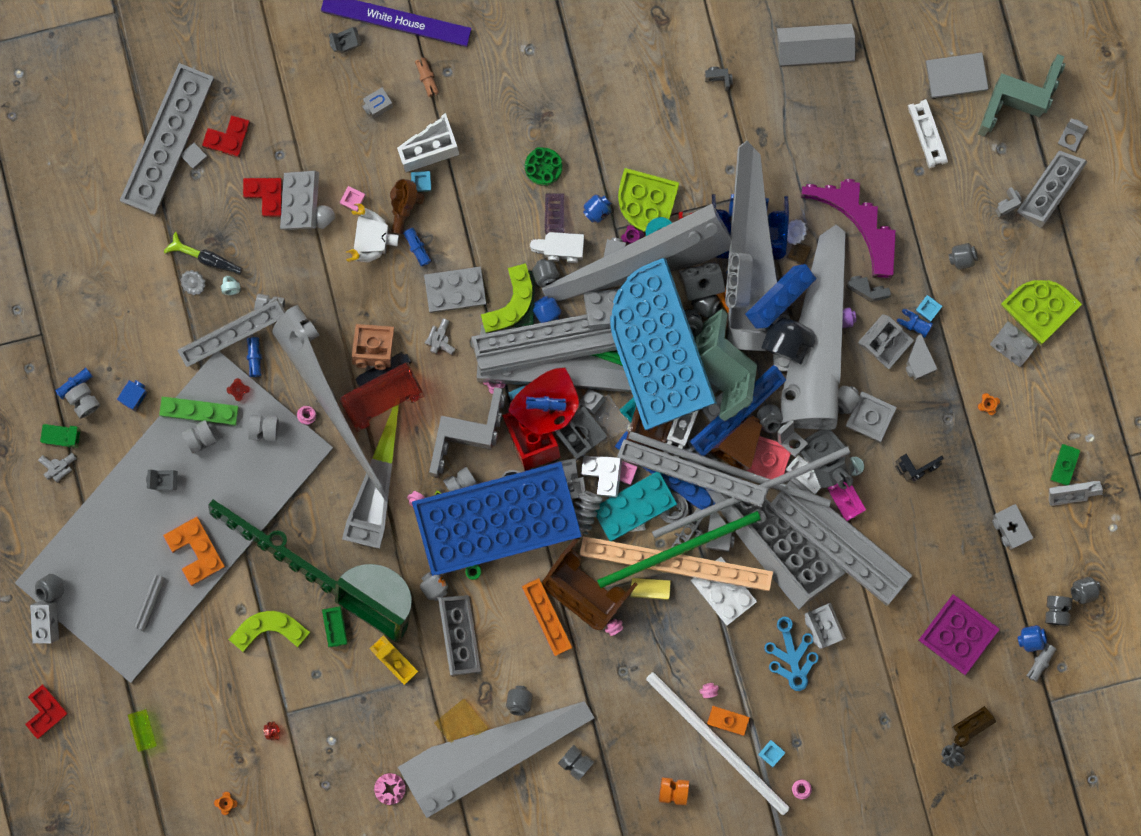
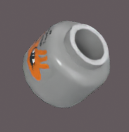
(433, 586)

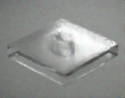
(610, 420)

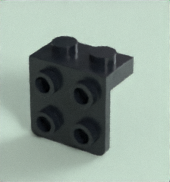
(907, 469)

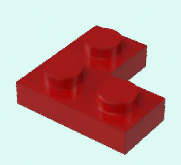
(228, 142)
(269, 190)
(50, 712)

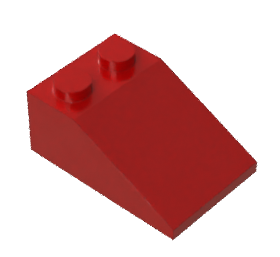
(531, 447)

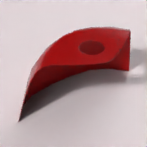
(554, 384)

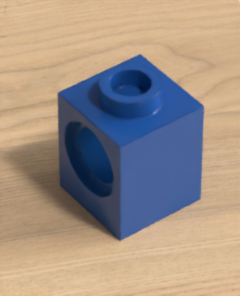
(132, 395)

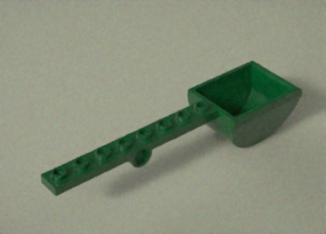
(367, 590)

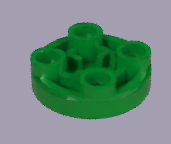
(543, 166)

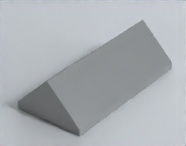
(816, 44)
(1051, 188)
(459, 635)

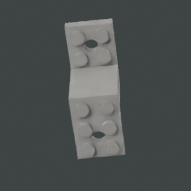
(467, 433)

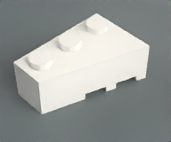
(429, 146)

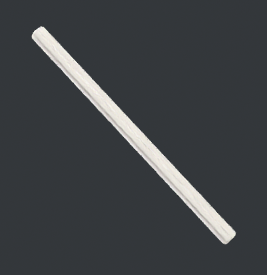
(718, 744)

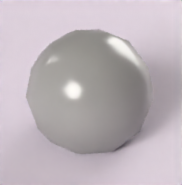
(324, 216)

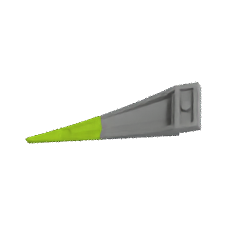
(368, 514)

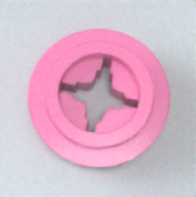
(380, 788)

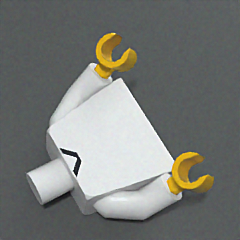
(370, 236)

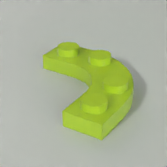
(517, 307)
(266, 622)

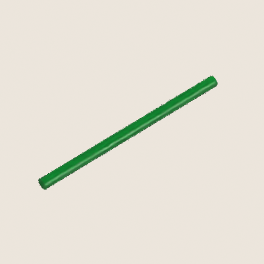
(679, 549)

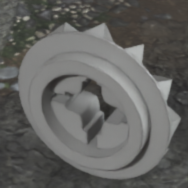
(682, 506)

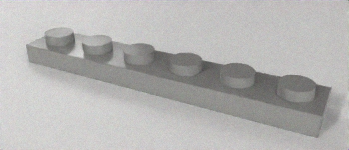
(231, 332)

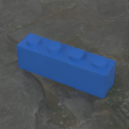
(780, 296)

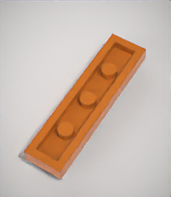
(546, 617)

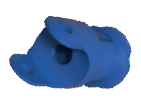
(915, 323)

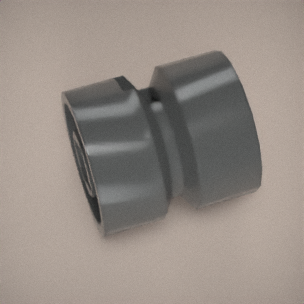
(1058, 610)
(576, 762)

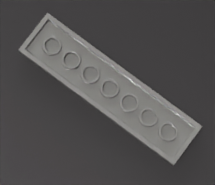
(167, 139)

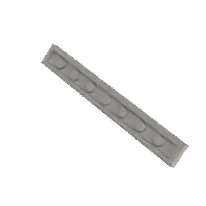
(693, 473)

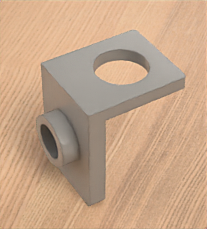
(1075, 128)
(786, 434)

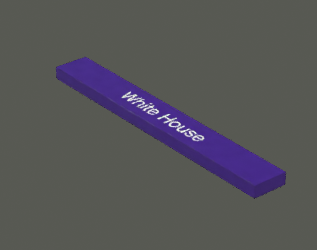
(398, 20)

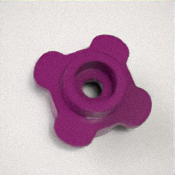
(631, 231)

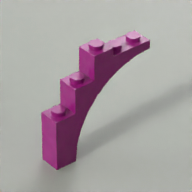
(846, 200)

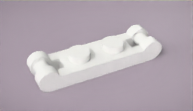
(927, 133)

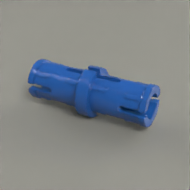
(417, 247)
(254, 357)
(72, 382)
(545, 403)

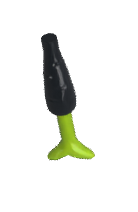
(204, 256)

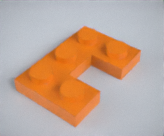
(195, 535)

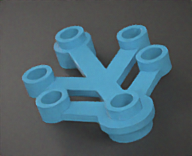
(792, 657)

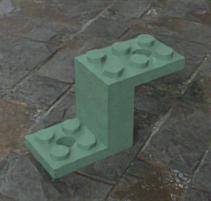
(1022, 95)
(726, 366)

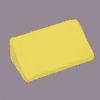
(651, 589)

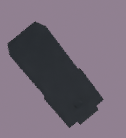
(373, 373)

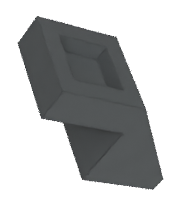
(861, 287)

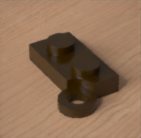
(972, 726)

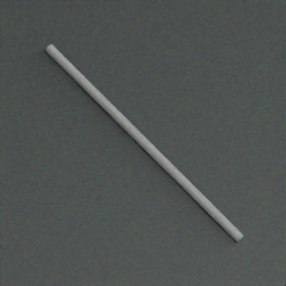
(727, 468)
(769, 484)

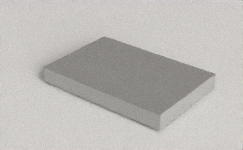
(956, 75)

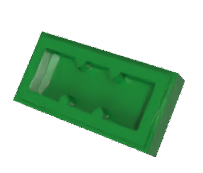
(1065, 465)
(334, 626)

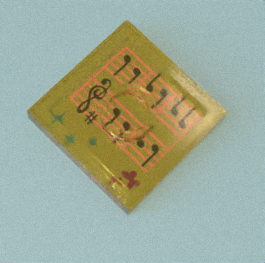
(460, 722)

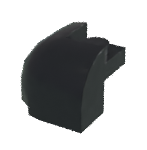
(789, 339)

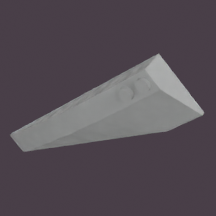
(681, 243)
(584, 371)
(795, 562)
(459, 767)

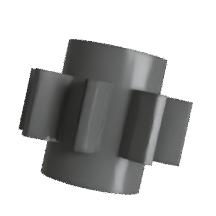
(953, 755)

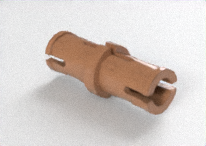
(427, 77)

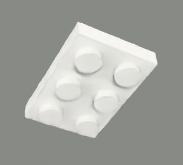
(725, 599)

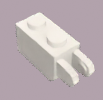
(560, 246)
(680, 430)

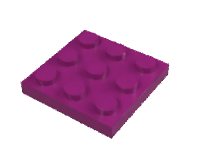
(958, 634)

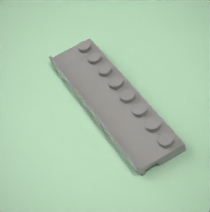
(540, 344)
(842, 543)

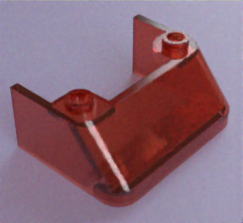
(381, 395)

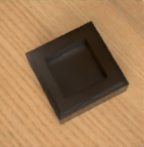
(799, 253)

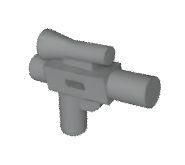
(439, 339)
(57, 468)

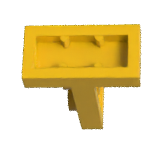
(393, 659)

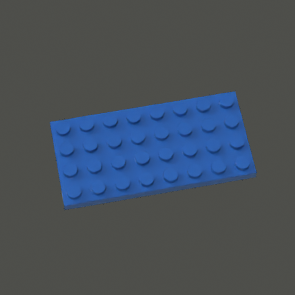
(496, 518)

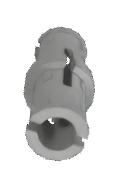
(1041, 662)

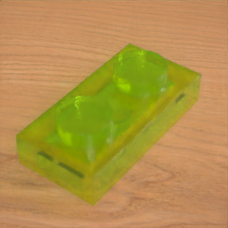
(142, 730)

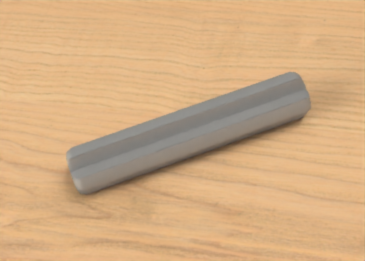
(149, 602)

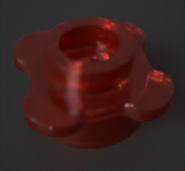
(238, 384)
(271, 731)

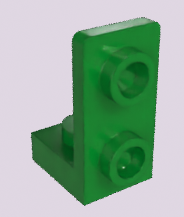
(60, 435)

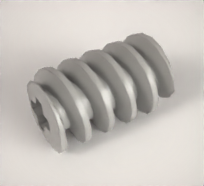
(587, 510)

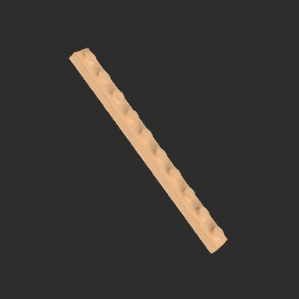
(679, 565)

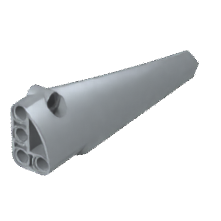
(750, 252)
(294, 335)
(818, 377)

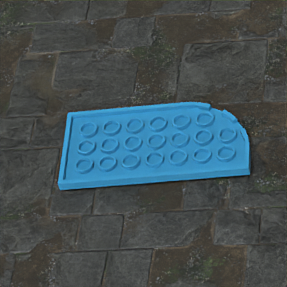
(658, 347)

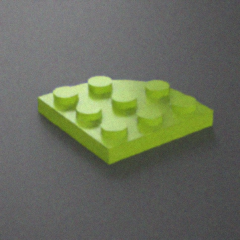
(645, 197)
(1041, 307)

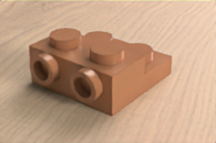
(372, 346)

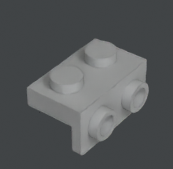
(1013, 344)
(824, 626)

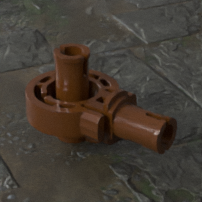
(403, 199)

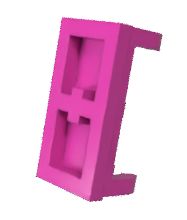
(846, 501)

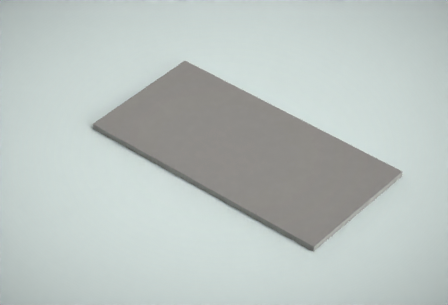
(117, 534)

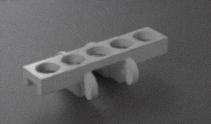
(693, 528)

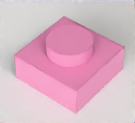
(352, 197)
(627, 472)

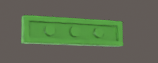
(198, 411)

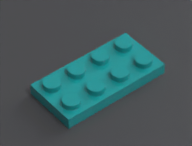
(635, 506)

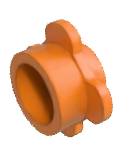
(986, 398)
(225, 808)

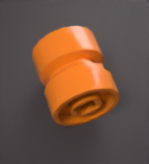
(674, 791)

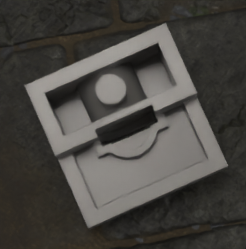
(885, 341)

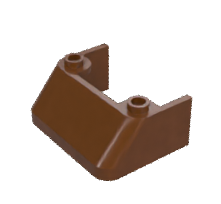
(581, 592)

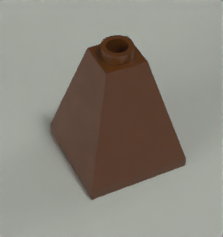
(740, 444)

